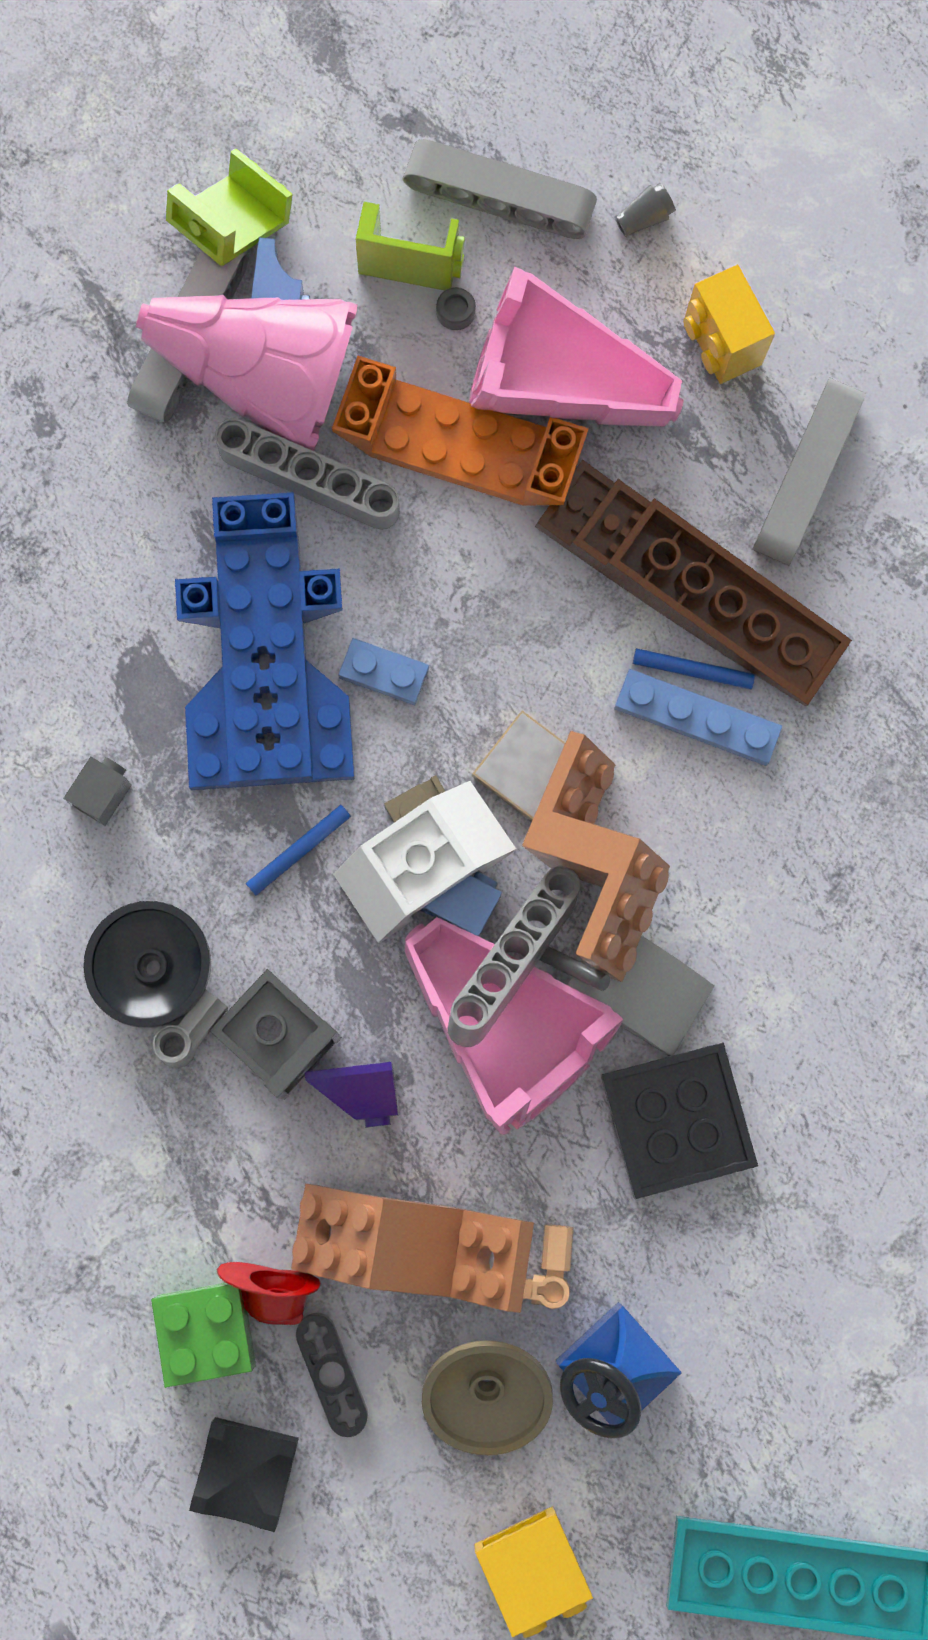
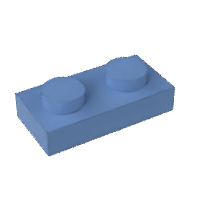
(383, 671)

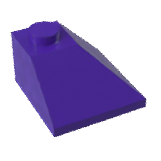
(360, 1091)

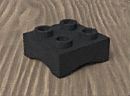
(244, 1474)

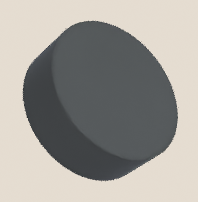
(455, 308)

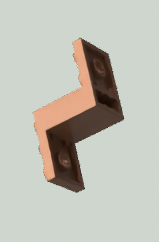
(621, 864)
(412, 1247)

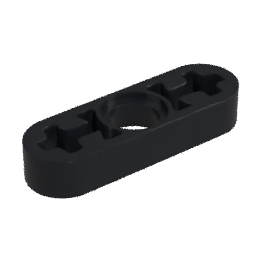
(353, 1400)

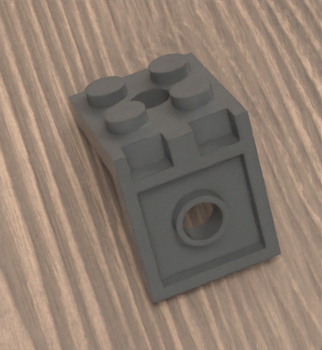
(296, 1050)

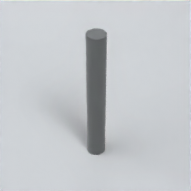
(576, 969)

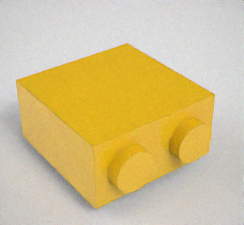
(533, 1573)

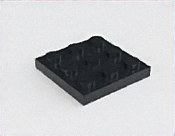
(679, 1120)

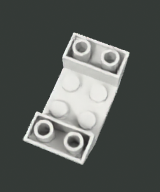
(422, 858)

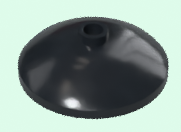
(119, 960)

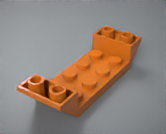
(456, 440)

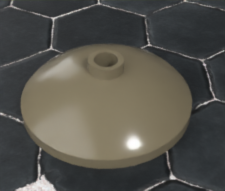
(491, 1414)

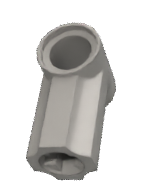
(192, 1028)

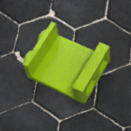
(231, 212)
(407, 260)

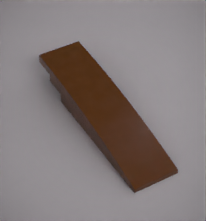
(694, 583)

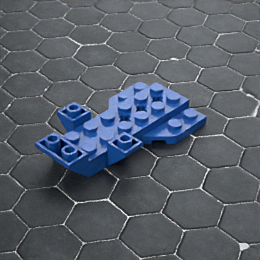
(263, 610)

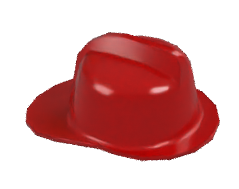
(270, 1293)

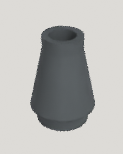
(646, 210)

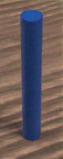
(693, 668)
(298, 850)

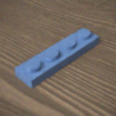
(698, 717)

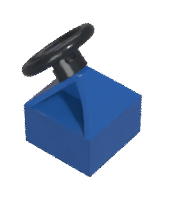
(616, 1371)

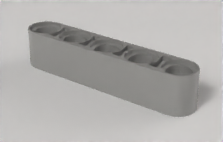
(500, 189)
(160, 384)
(295, 459)
(809, 471)
(511, 973)

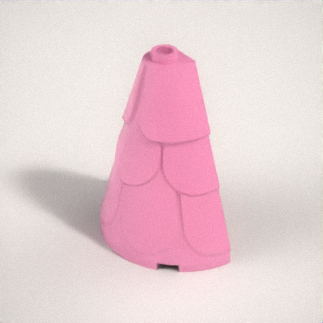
(257, 354)
(567, 364)
(533, 1046)

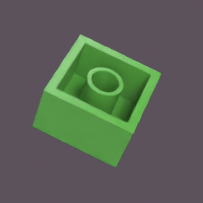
(202, 1334)

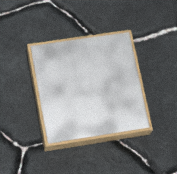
(521, 764)

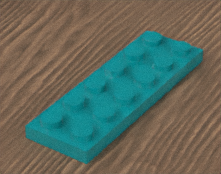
(798, 1580)

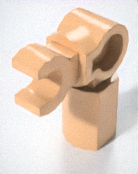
(552, 1289)

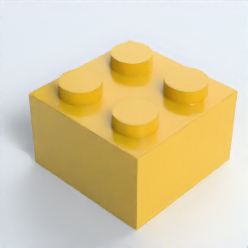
(728, 324)

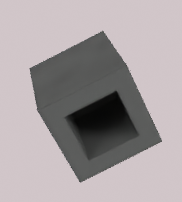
(98, 789)

